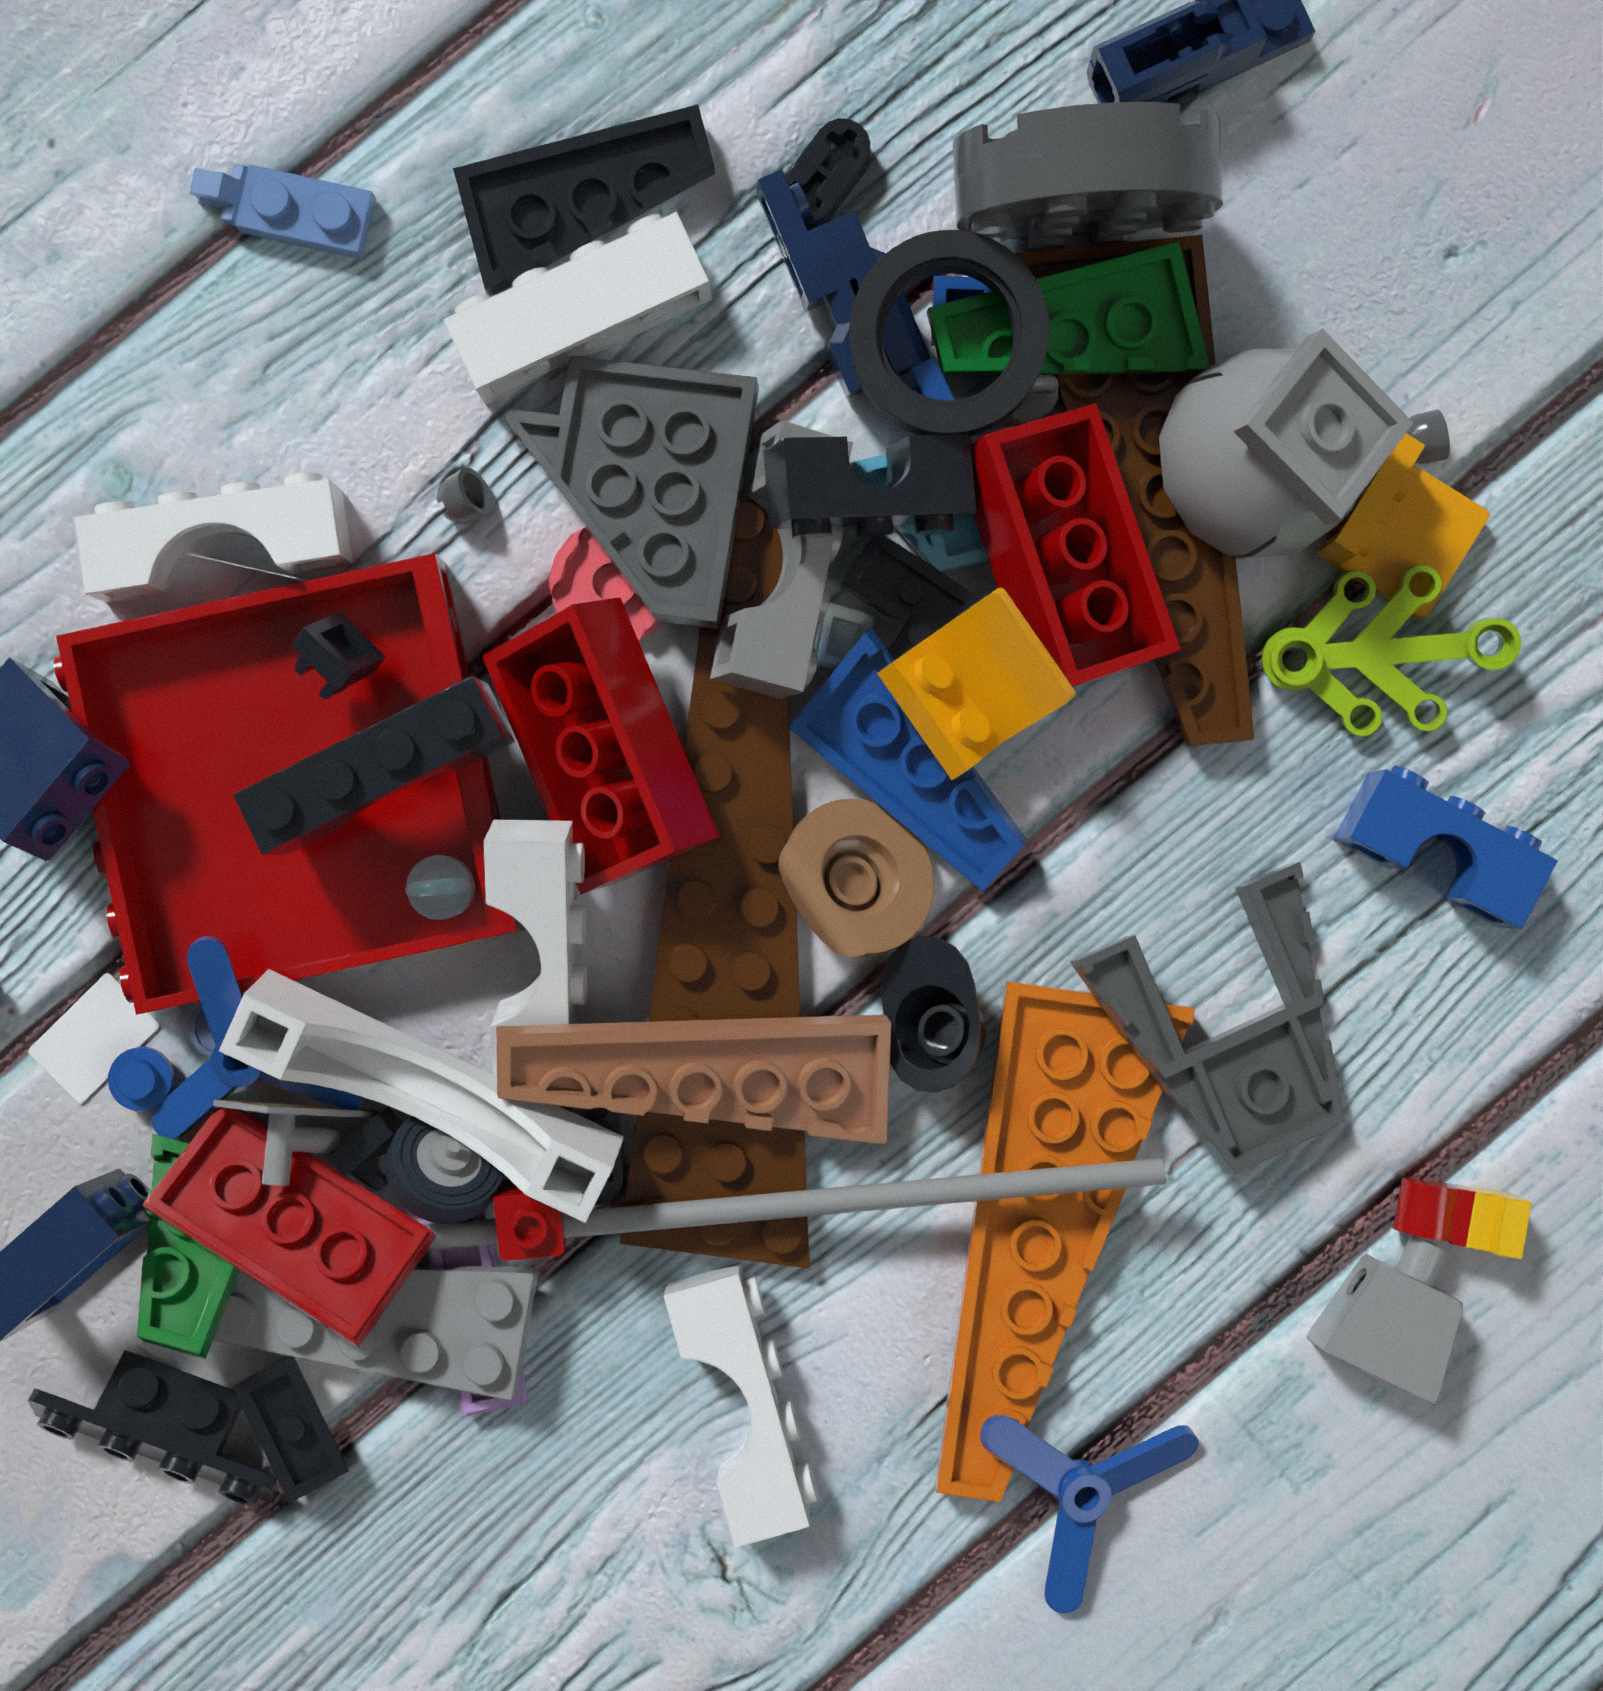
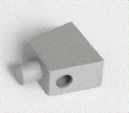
(1394, 1320)

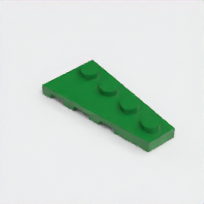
(1102, 320)

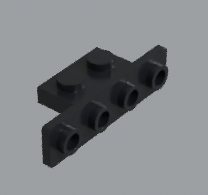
(165, 1418)

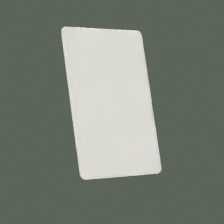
(249, 567)
(90, 1037)

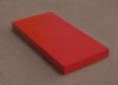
(310, 1242)

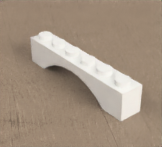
(327, 1044)

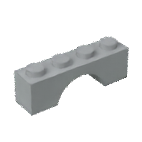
(772, 644)

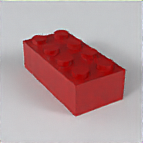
(1070, 544)
(600, 741)

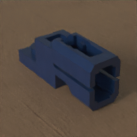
(1195, 48)
(828, 271)

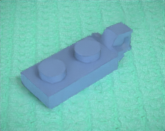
(289, 207)

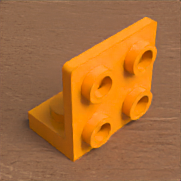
(1402, 523)
(977, 683)

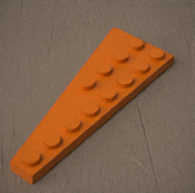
(1058, 1097)

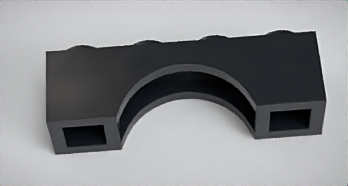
(373, 764)

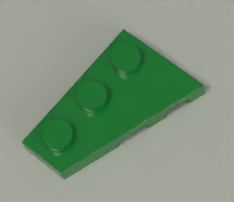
(181, 1281)

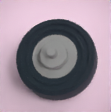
(438, 1174)

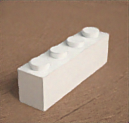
(578, 306)

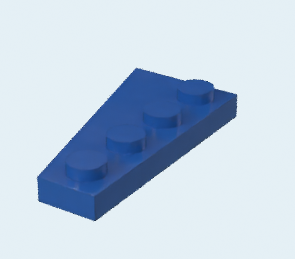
(876, 747)

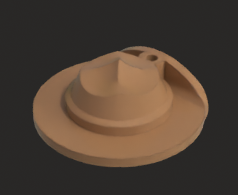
(857, 877)

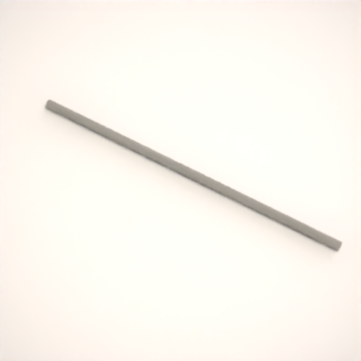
(829, 1201)

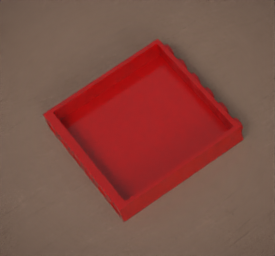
(215, 705)

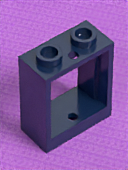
(68, 1247)

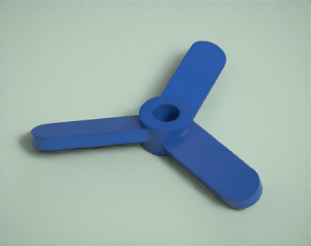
(222, 1074)
(1065, 1477)

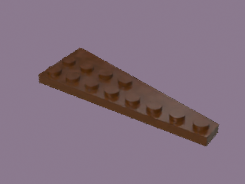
(1198, 582)

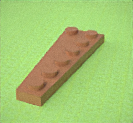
(759, 1072)

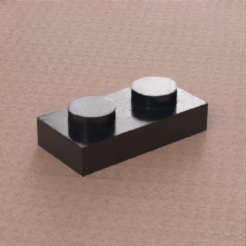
(290, 1428)

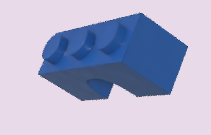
(1495, 869)

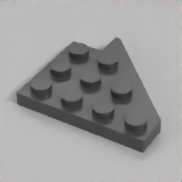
(652, 474)

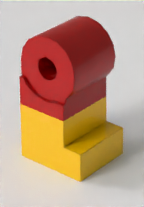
(1463, 1216)

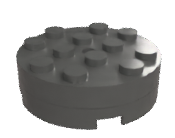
(1089, 173)

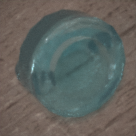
(440, 887)

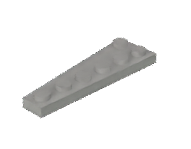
(441, 1329)

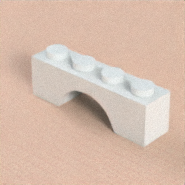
(137, 549)
(533, 879)
(761, 1483)

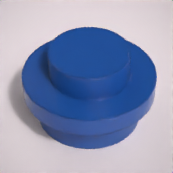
(141, 1078)

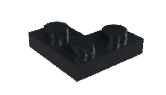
(906, 592)

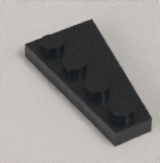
(568, 192)

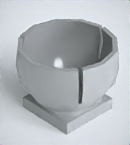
(1275, 446)

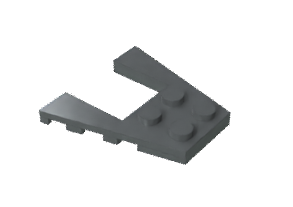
(1253, 1084)

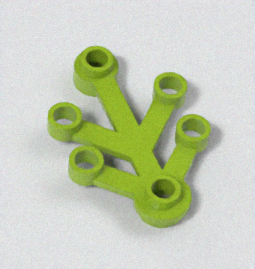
(1376, 651)

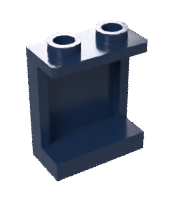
(48, 764)

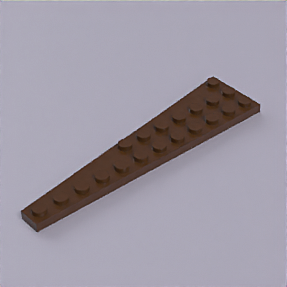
(729, 939)

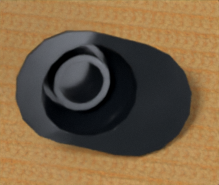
(931, 1014)

